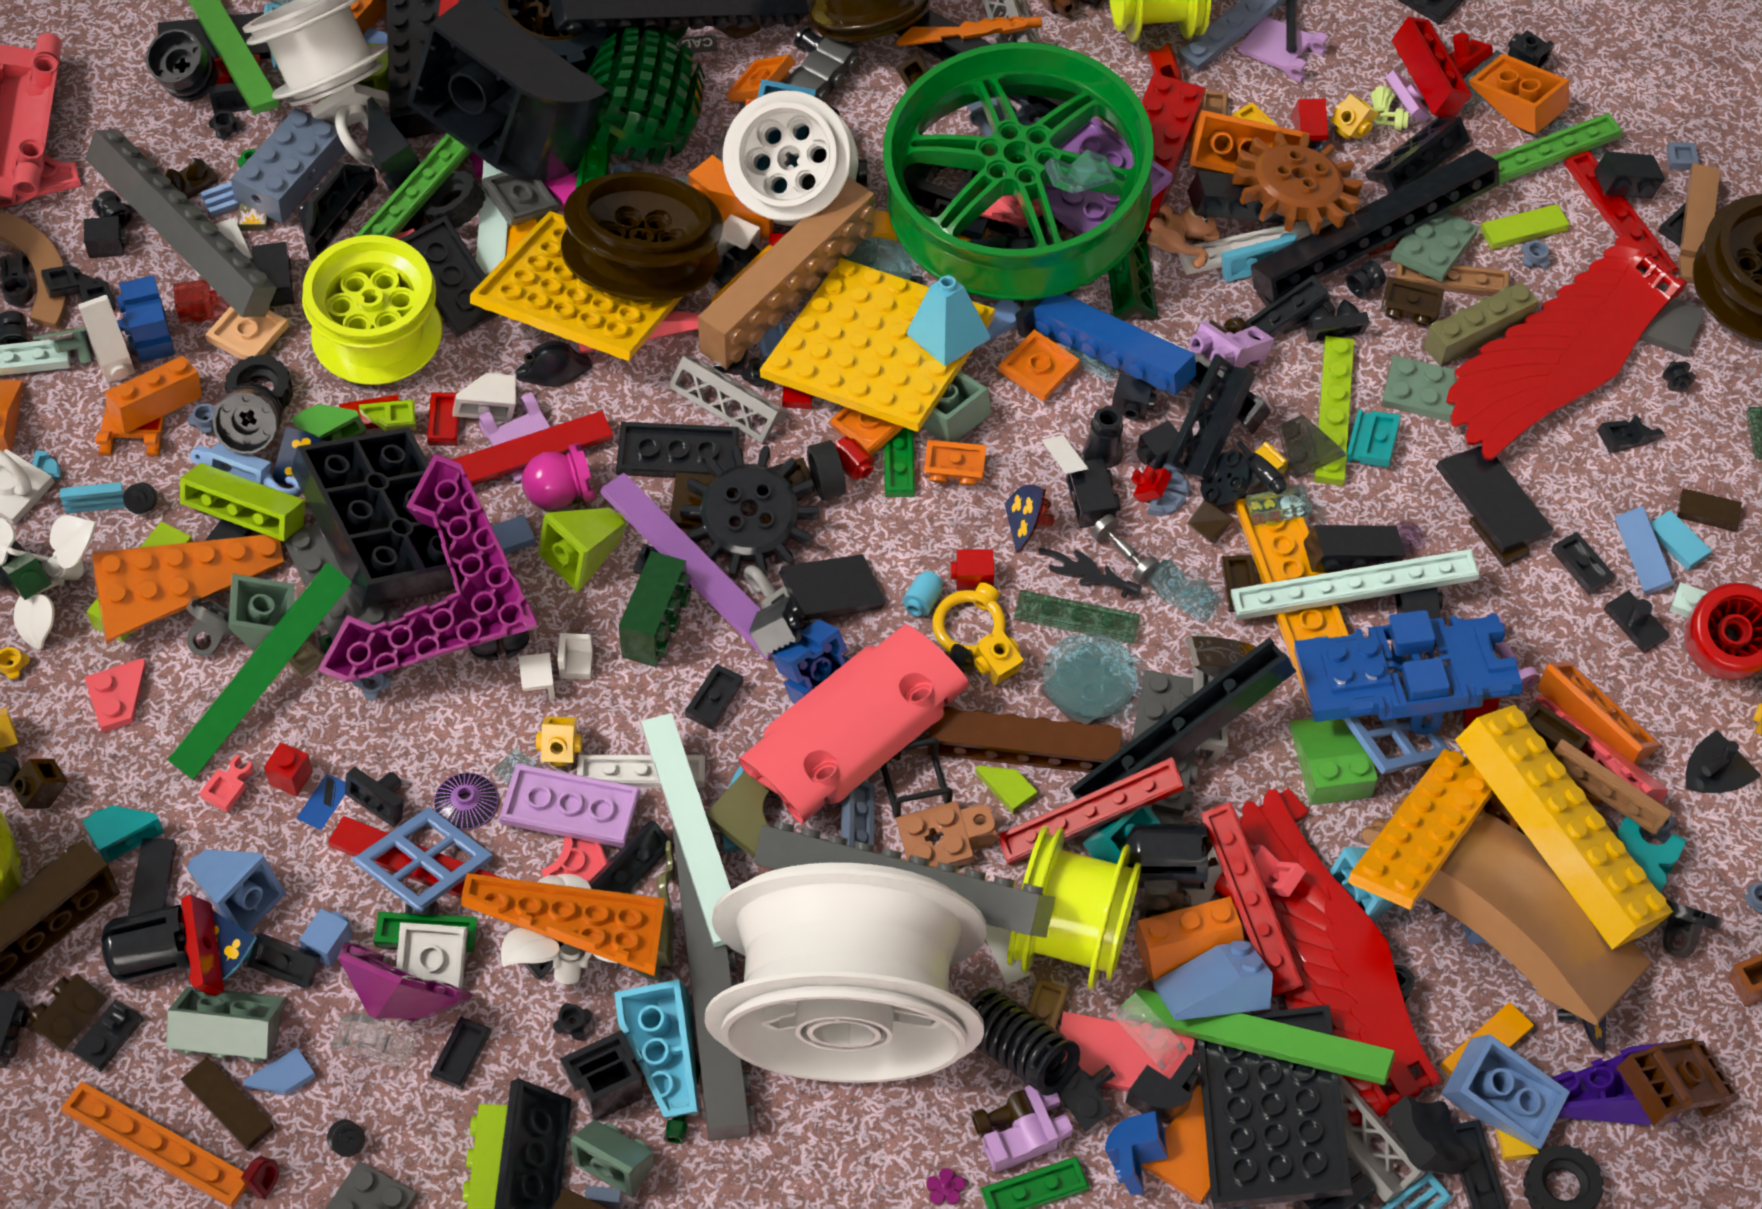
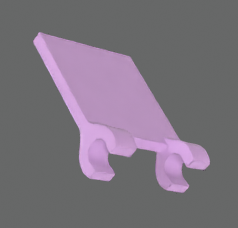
(1268, 45)
(522, 426)

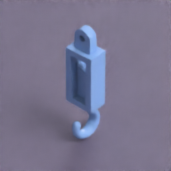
(242, 465)

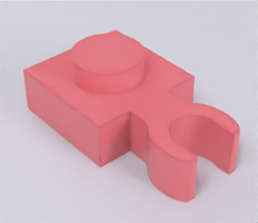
(226, 787)

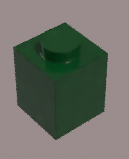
(26, 575)

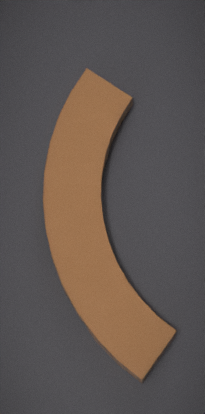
(41, 256)

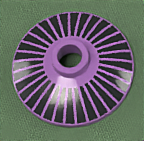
(469, 812)

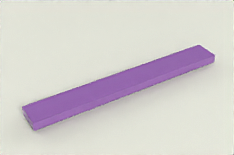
(672, 541)

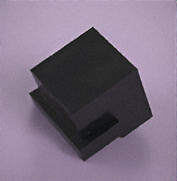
(604, 1075)

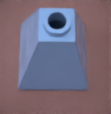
(237, 884)

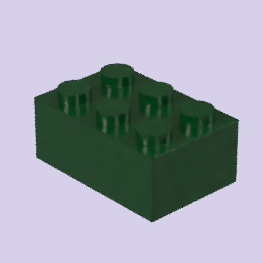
(654, 609)

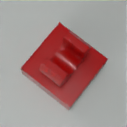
(1150, 483)

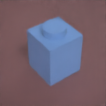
(326, 935)

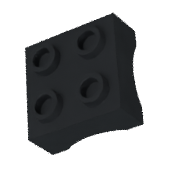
(1429, 1136)

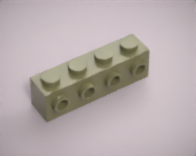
(1479, 323)

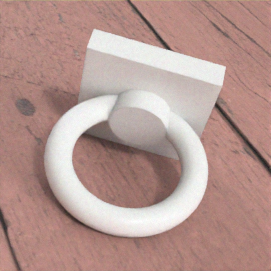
(348, 108)
(20, 486)

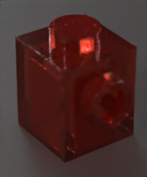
(195, 301)

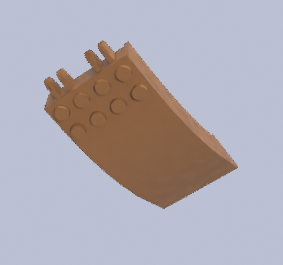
(1522, 909)

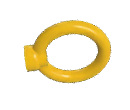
(984, 598)

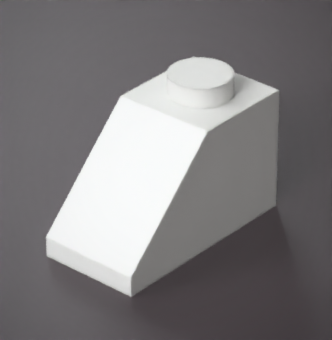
(488, 393)

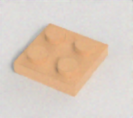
(246, 335)

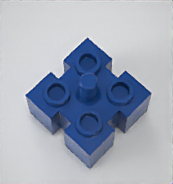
(144, 319)
(810, 659)

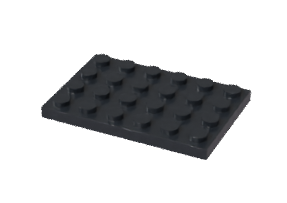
(1273, 1122)

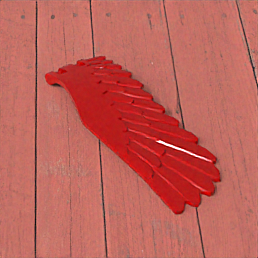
(1563, 349)
(1339, 959)

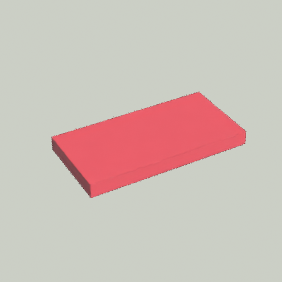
(1107, 1043)

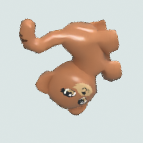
(1171, 229)

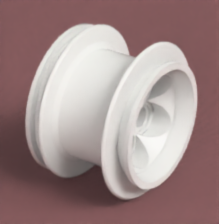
(315, 48)
(749, 142)

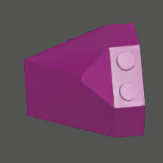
(393, 992)

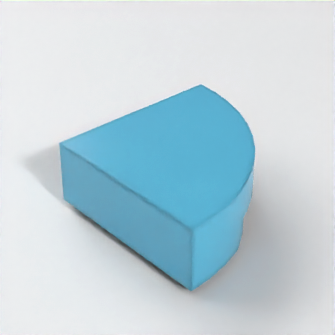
(47, 464)

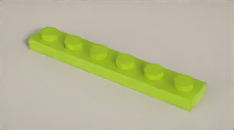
(1335, 403)

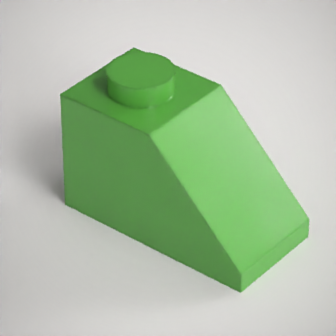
(330, 422)

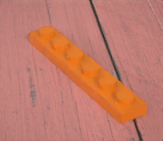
(155, 1144)

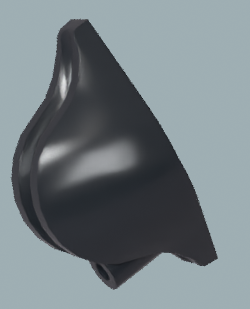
(552, 365)

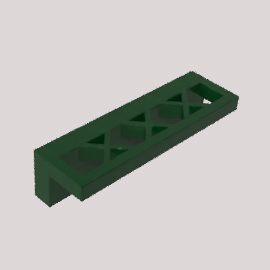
(1127, 287)

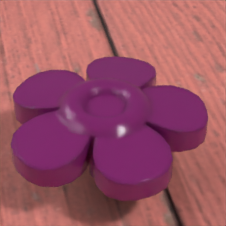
(946, 1186)

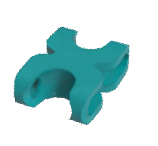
(1653, 859)

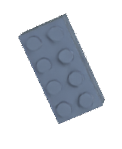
(288, 165)

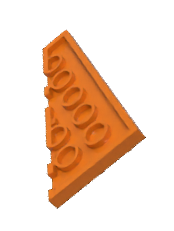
(160, 580)
(593, 920)

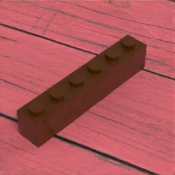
(1024, 740)

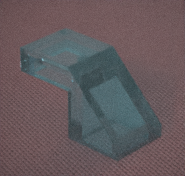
(1084, 173)
(1190, 597)

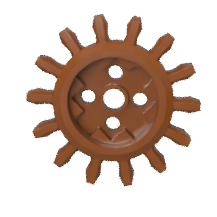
(1316, 195)

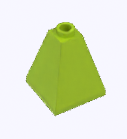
(579, 542)

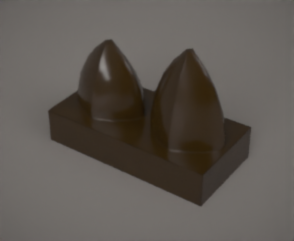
(193, 178)

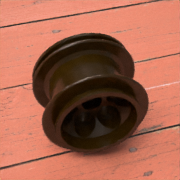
(865, 18)

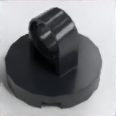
(1690, 923)

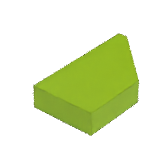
(391, 414)
(1007, 786)

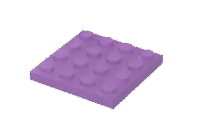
(1090, 208)

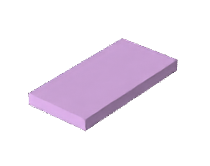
(570, 805)

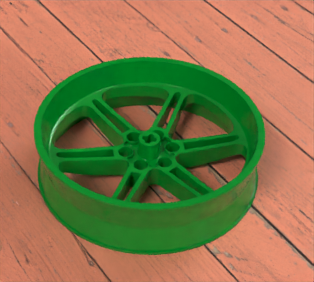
(1014, 165)

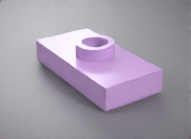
(1409, 96)

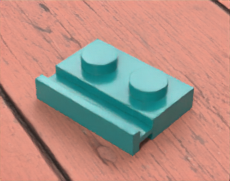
(1374, 438)

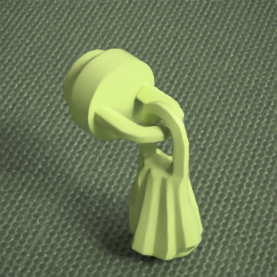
(1382, 99)

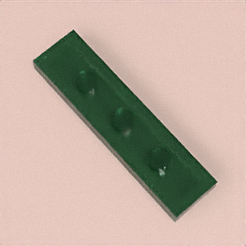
(1076, 616)

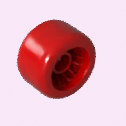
(1726, 607)

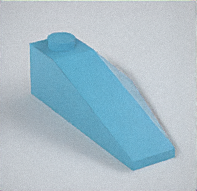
(662, 1038)

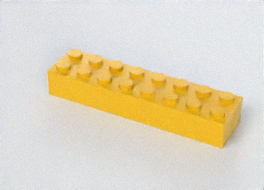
(1563, 826)

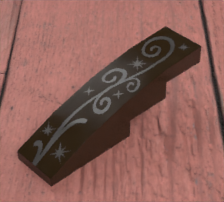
(1216, 654)

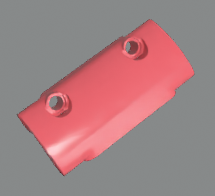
(26, 105)
(854, 722)

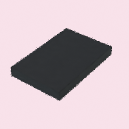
(832, 587)

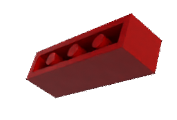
(1431, 67)

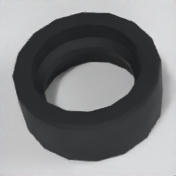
(826, 469)

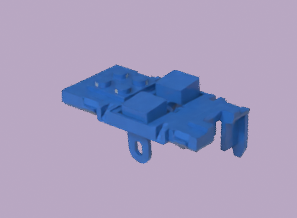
(1353, 679)

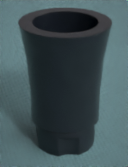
(1105, 437)

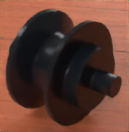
(1679, 376)
(140, 498)
(961, 657)
(8, 768)
(346, 1138)

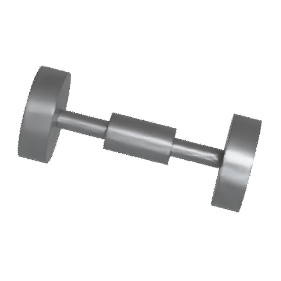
(1105, 528)

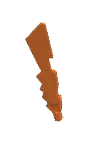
(969, 30)

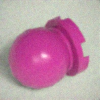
(557, 479)

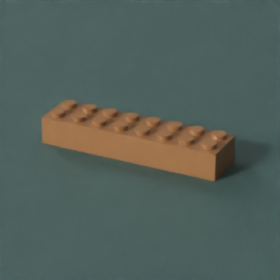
(785, 275)

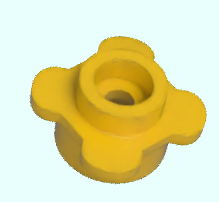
(19, 661)

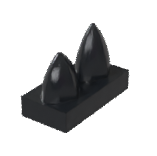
(1346, 323)

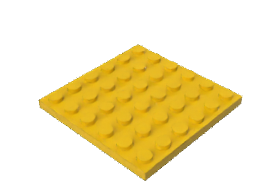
(542, 292)
(857, 351)

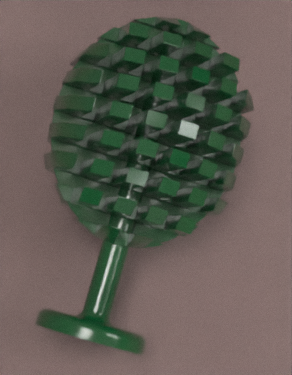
(649, 93)

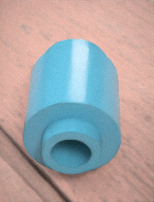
(923, 593)

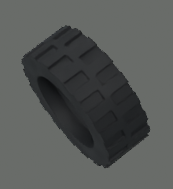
(463, 208)
(262, 367)
(1569, 1159)

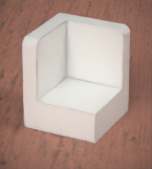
(738, 233)
(575, 656)
(537, 673)

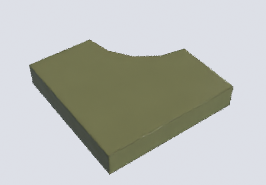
(740, 813)

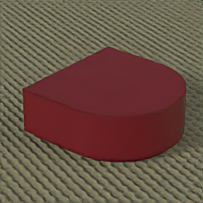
(261, 1176)

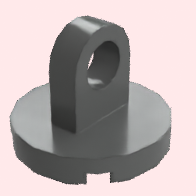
(210, 619)

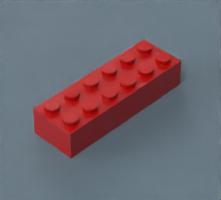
(1172, 112)

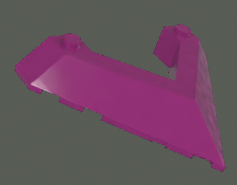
(486, 597)

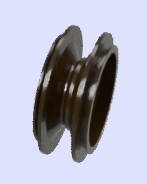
(641, 236)
(1730, 267)

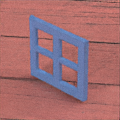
(1410, 758)
(398, 839)

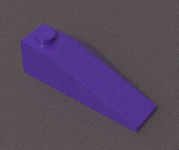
(1601, 1092)

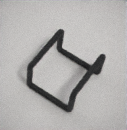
(946, 792)

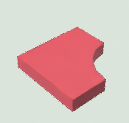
(58, 176)
(579, 859)

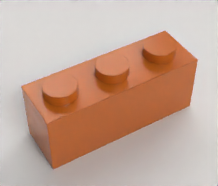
(153, 394)

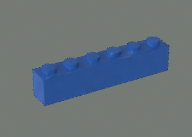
(1115, 342)

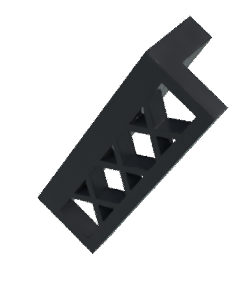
(1420, 153)
(1214, 422)

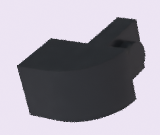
(1164, 1095)

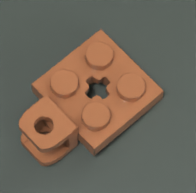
(960, 830)

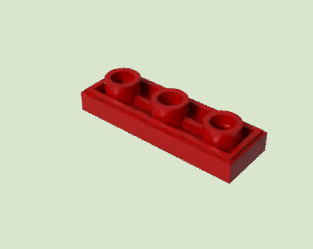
(202, 945)

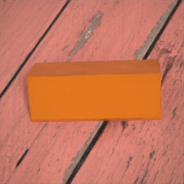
(1220, 137)
(1596, 711)

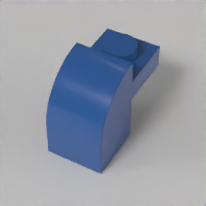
(1133, 1143)

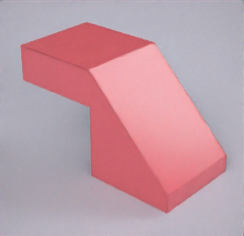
(1278, 877)

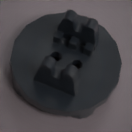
(1228, 479)

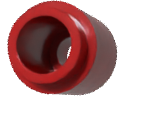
(854, 458)

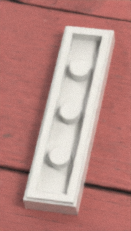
(633, 769)

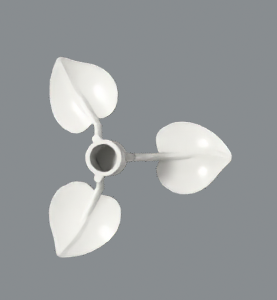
(70, 539)
(530, 947)

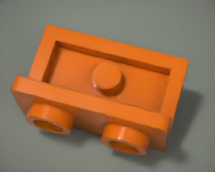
(954, 461)

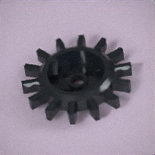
(751, 538)

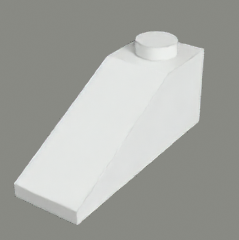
(106, 339)

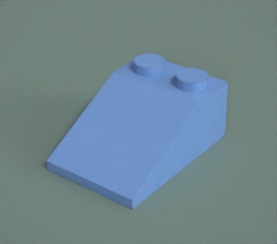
(1217, 983)
(1505, 1091)

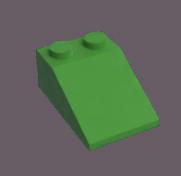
(1332, 761)

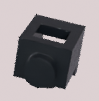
(1530, 49)

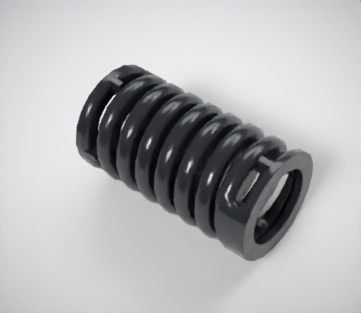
(1025, 1043)

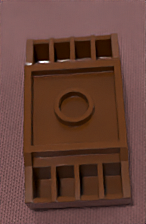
(1677, 1079)

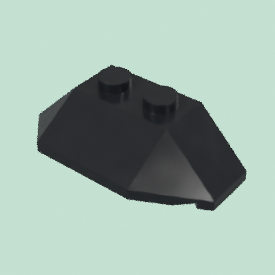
(335, 204)

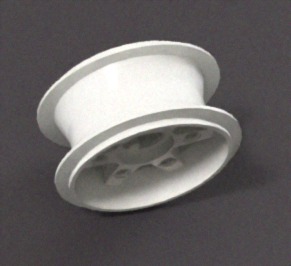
(846, 973)

